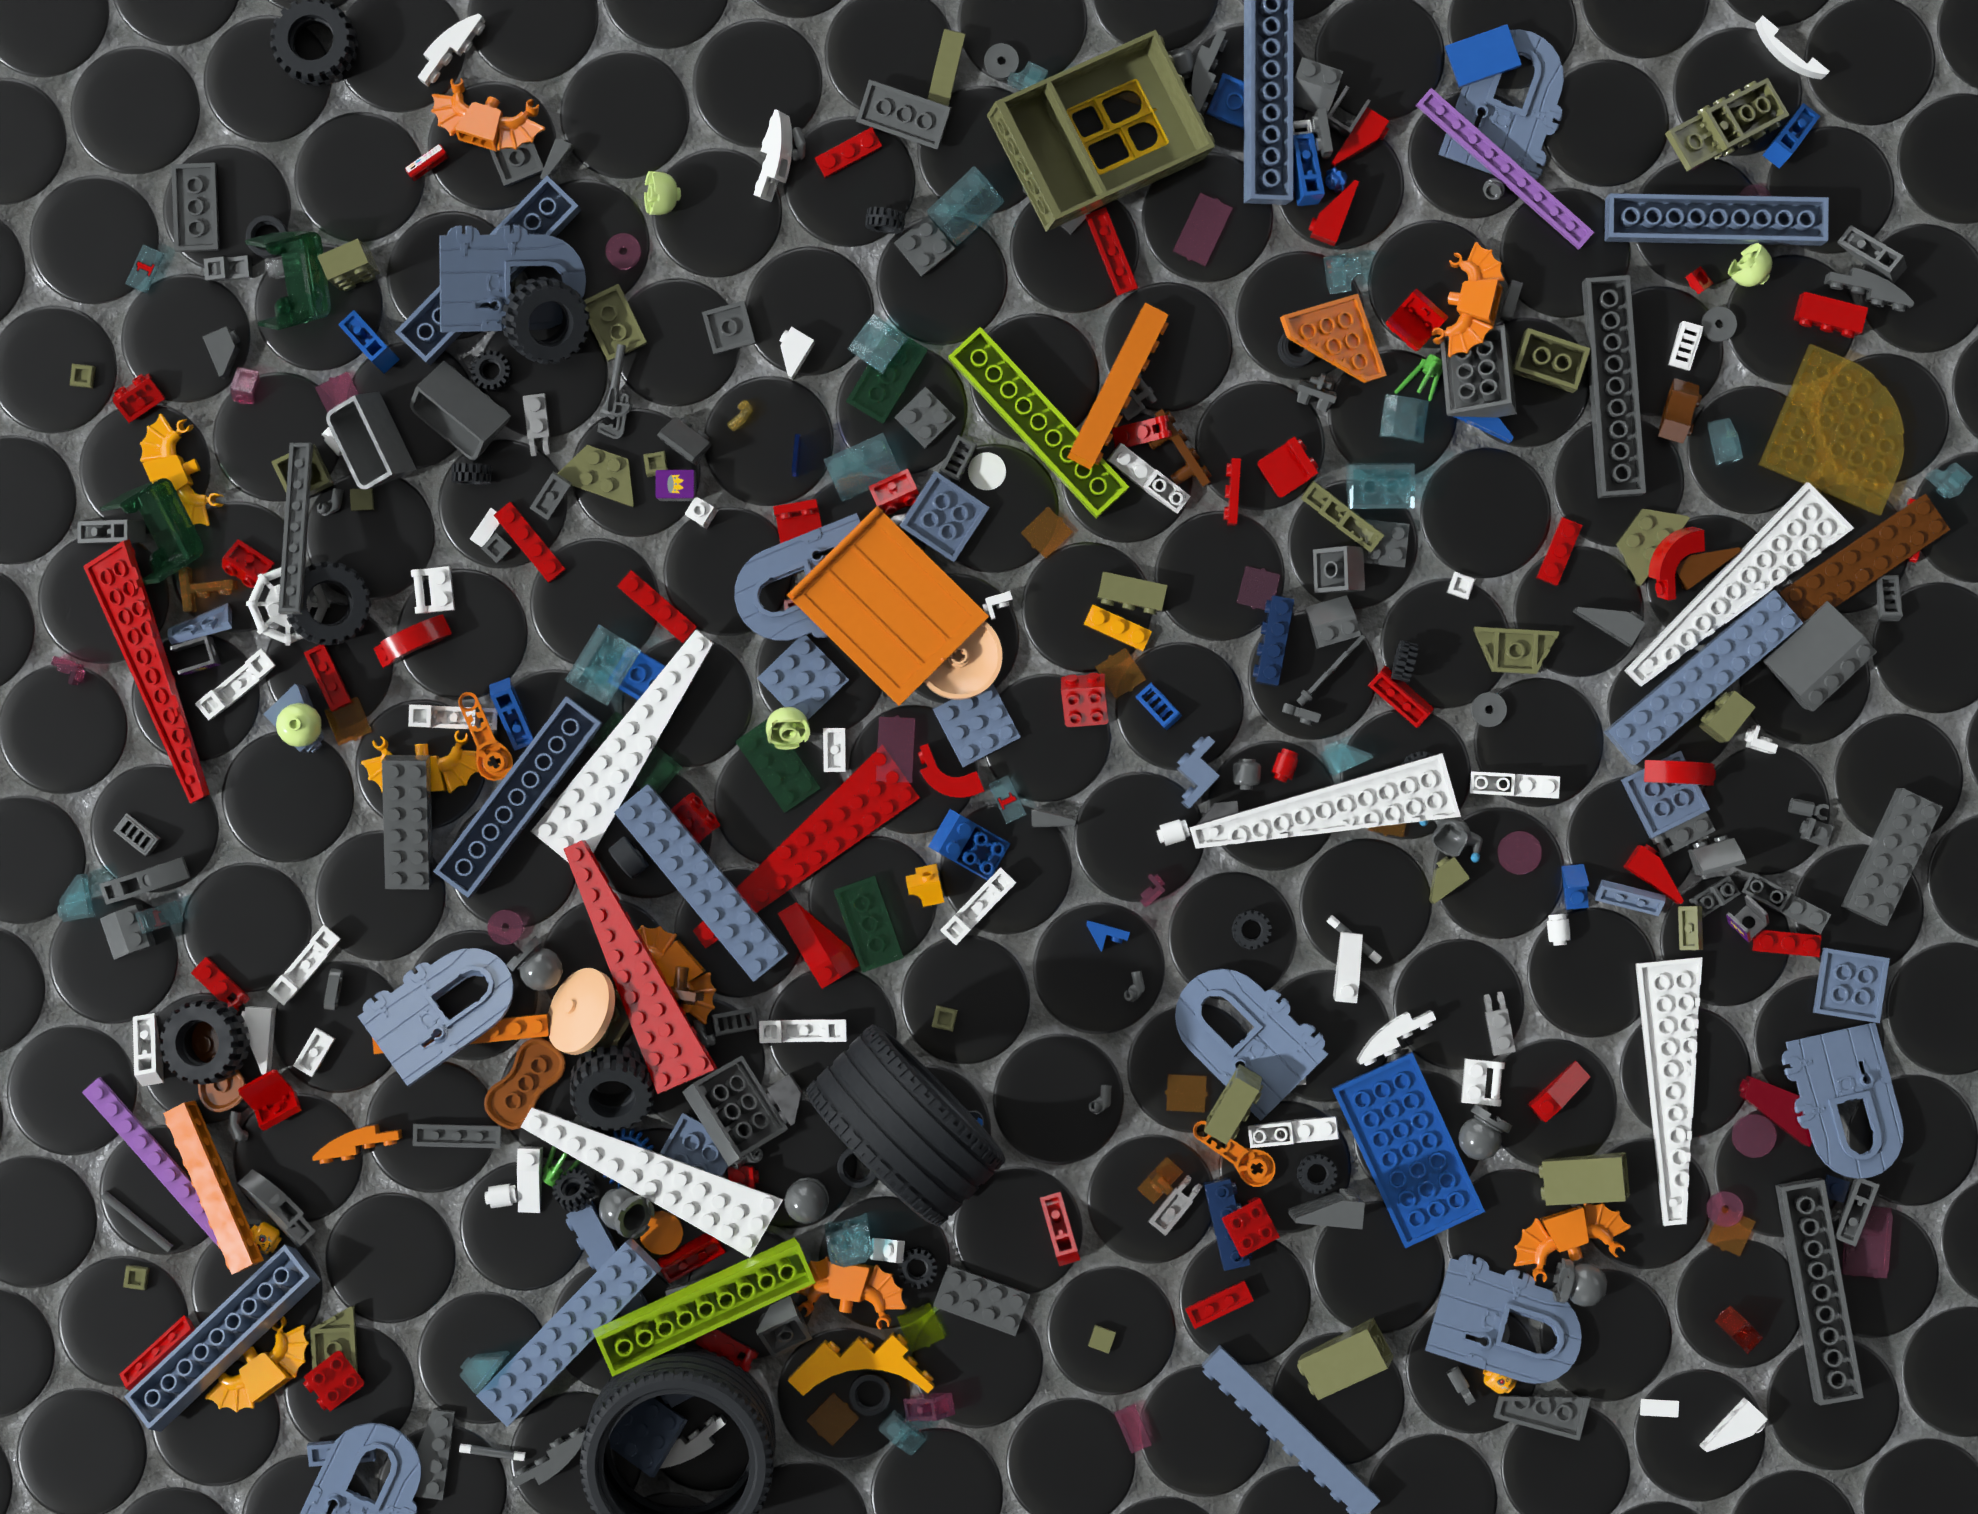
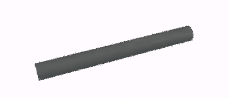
(135, 1220)

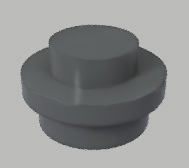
(1494, 188)

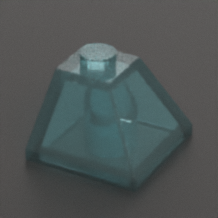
(481, 1369)

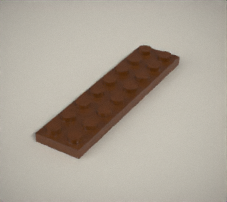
(1866, 558)

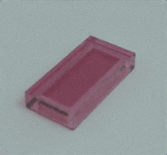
(1132, 1428)

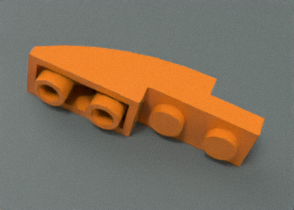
(349, 1144)

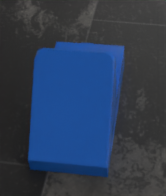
(1575, 886)
(1100, 931)

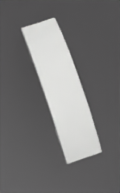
(1811, 69)
(236, 685)
(448, 717)
(978, 906)
(305, 965)
(803, 1030)

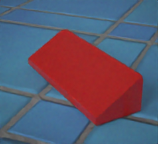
(1401, 697)
(690, 1257)

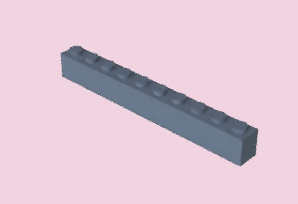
(600, 1246)
(1290, 1432)

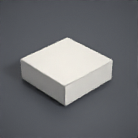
(1461, 585)

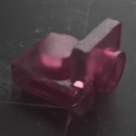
(244, 385)
(66, 665)
(1150, 894)

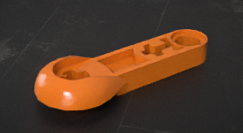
(486, 744)
(1243, 1159)

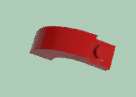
(1668, 556)
(412, 639)
(1679, 772)
(950, 786)

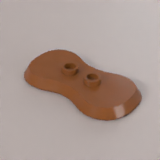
(533, 1071)
(219, 1095)

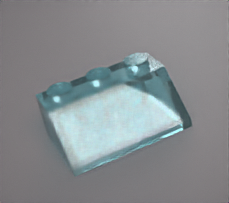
(965, 206)
(861, 466)
(1380, 485)
(602, 665)

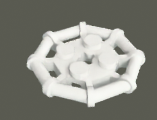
(272, 605)

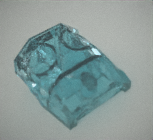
(877, 343)
(1404, 418)
(849, 1241)

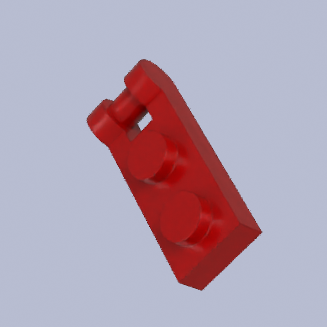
(1142, 432)
(219, 983)
(729, 1347)

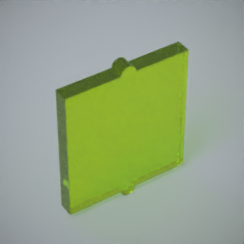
(920, 1327)

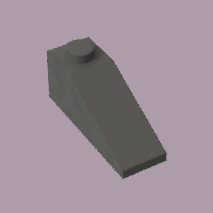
(1873, 254)
(111, 531)
(1618, 624)
(1856, 1210)

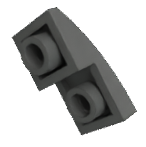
(1715, 895)

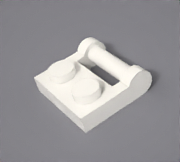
(440, 590)
(1475, 1082)

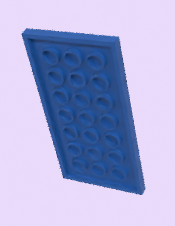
(1408, 1150)

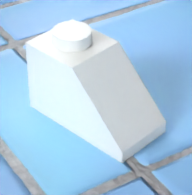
(795, 349)

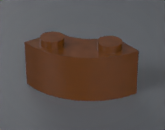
(1678, 411)

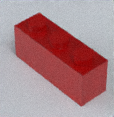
(1830, 314)

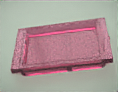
(1873, 1248)

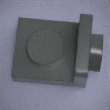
(1816, 832)

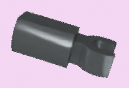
(1806, 808)
(1460, 1384)

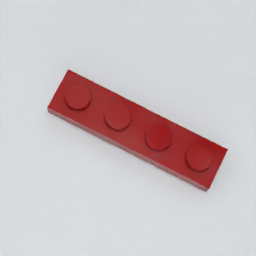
(1111, 251)
(529, 542)
(657, 606)
(156, 1352)

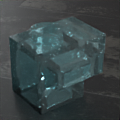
(1030, 75)
(1340, 272)
(1949, 482)

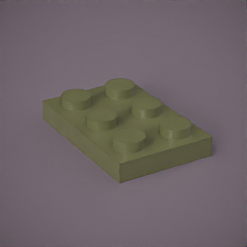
(613, 322)

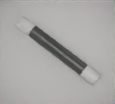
(1335, 923)
(492, 1452)

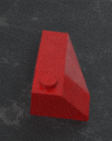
(821, 949)

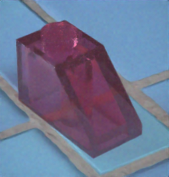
(929, 1407)

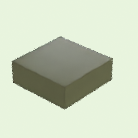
(82, 376)
(654, 462)
(361, 499)
(944, 1018)
(136, 1277)
(1101, 1339)

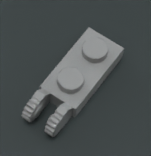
(537, 421)
(1499, 1026)
(1174, 1207)

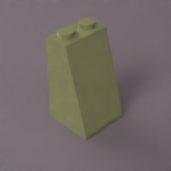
(1585, 1179)
(1345, 1359)

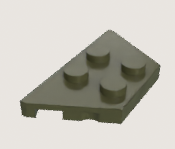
(600, 474)
(1643, 538)
(1515, 649)
(335, 1335)

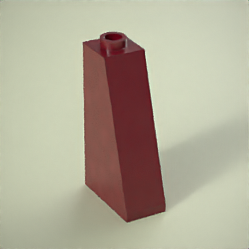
(1775, 1105)

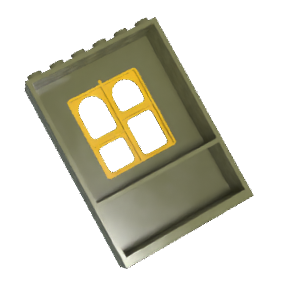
(1054, 156)

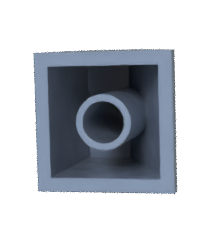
(295, 694)

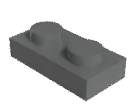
(550, 495)

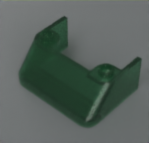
(304, 278)
(168, 524)

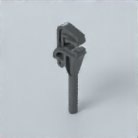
(615, 404)

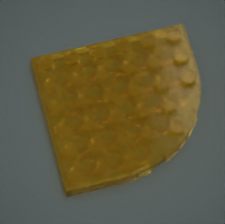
(1838, 432)

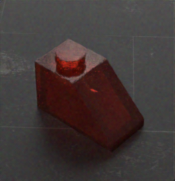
(1738, 1329)

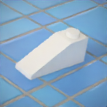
(1348, 967)
(261, 1034)
(147, 1052)
(529, 1178)
(1737, 1425)

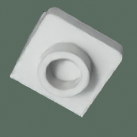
(701, 512)
(1000, 601)
(1762, 744)
(887, 1250)

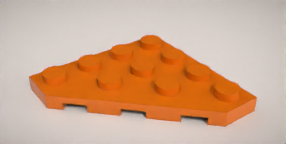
(1338, 335)

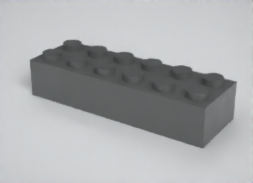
(407, 822)
(1891, 856)

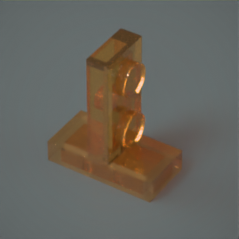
(202, 590)
(1160, 1180)

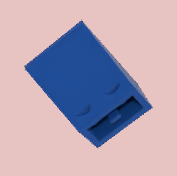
(969, 845)

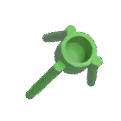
(1431, 367)
(553, 1173)

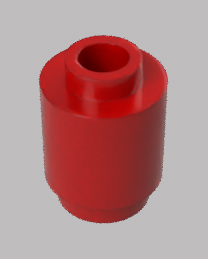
(1285, 765)

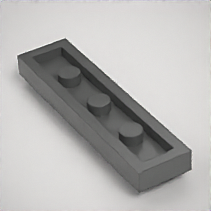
(457, 1135)

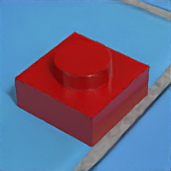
(1699, 280)

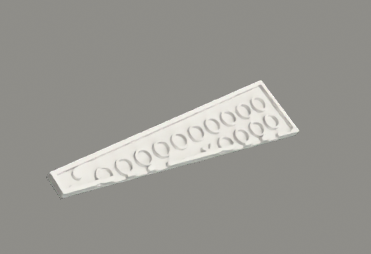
(1781, 547)
(605, 780)
(1383, 798)
(1669, 1028)
(703, 1199)

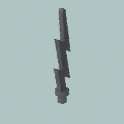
(1306, 696)

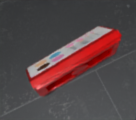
(426, 162)

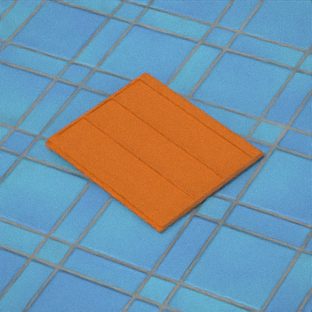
(887, 605)

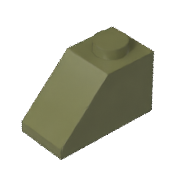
(1446, 878)

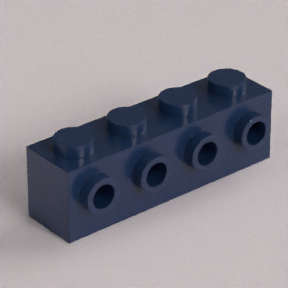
(1274, 640)
(1221, 1203)

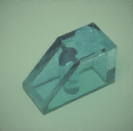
(1724, 441)
(1343, 757)
(76, 900)
(901, 1433)

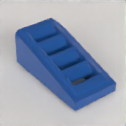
(1153, 711)

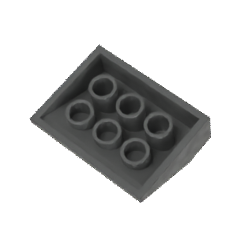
(1482, 379)
(1819, 657)
(735, 1110)
(1334, 1209)

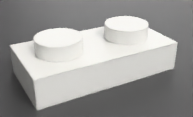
(834, 749)
(314, 1052)

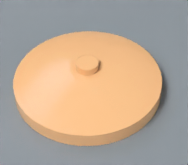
(970, 667)
(581, 1011)

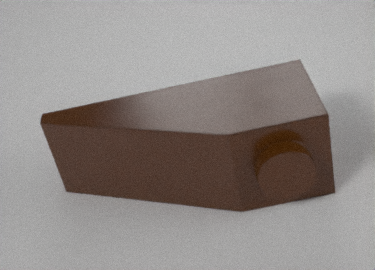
(1698, 566)

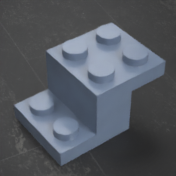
(1197, 771)

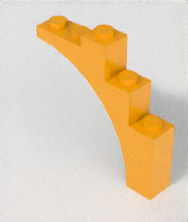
(889, 1357)

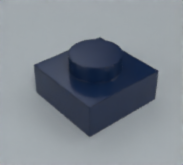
(1836, 1188)

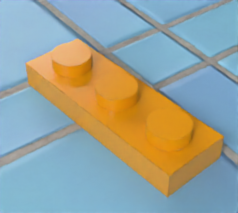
(1117, 627)

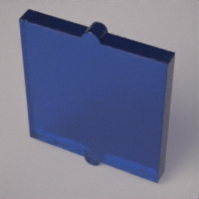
(796, 455)

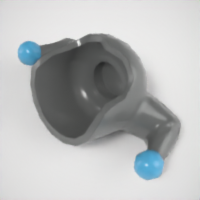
(1453, 836)

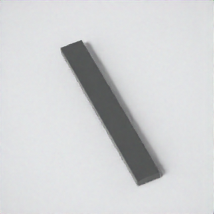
(295, 528)

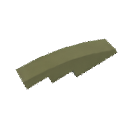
(946, 66)
(1344, 518)

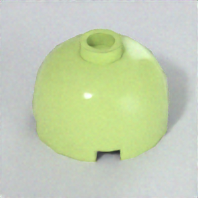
(661, 193)
(1752, 267)
(299, 725)
(787, 728)

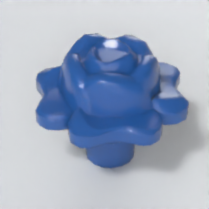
(1335, 180)

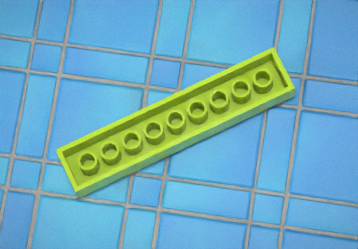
(1035, 420)
(703, 1306)

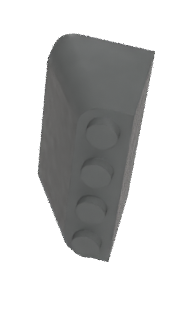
(458, 410)
(369, 440)

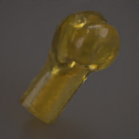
(741, 418)

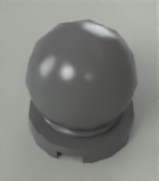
(538, 966)
(1481, 1135)
(806, 1200)
(626, 1212)
(1579, 1283)

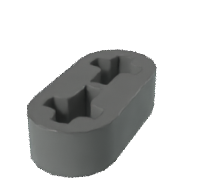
(1510, 300)
(333, 989)

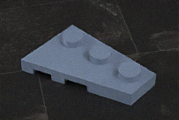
(202, 625)

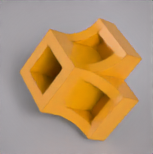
(926, 885)

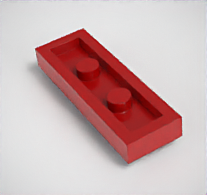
(848, 152)
(1232, 491)
(1559, 551)
(328, 677)
(1787, 943)
(1219, 1304)

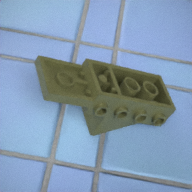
(1728, 124)

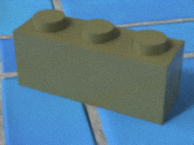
(1131, 593)

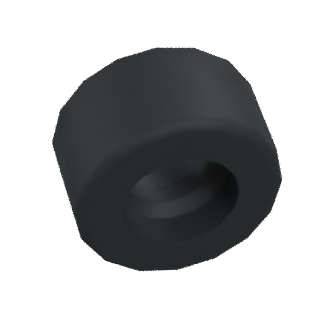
(628, 857)

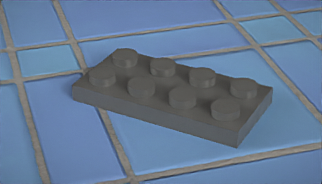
(903, 114)
(195, 207)
(981, 1300)

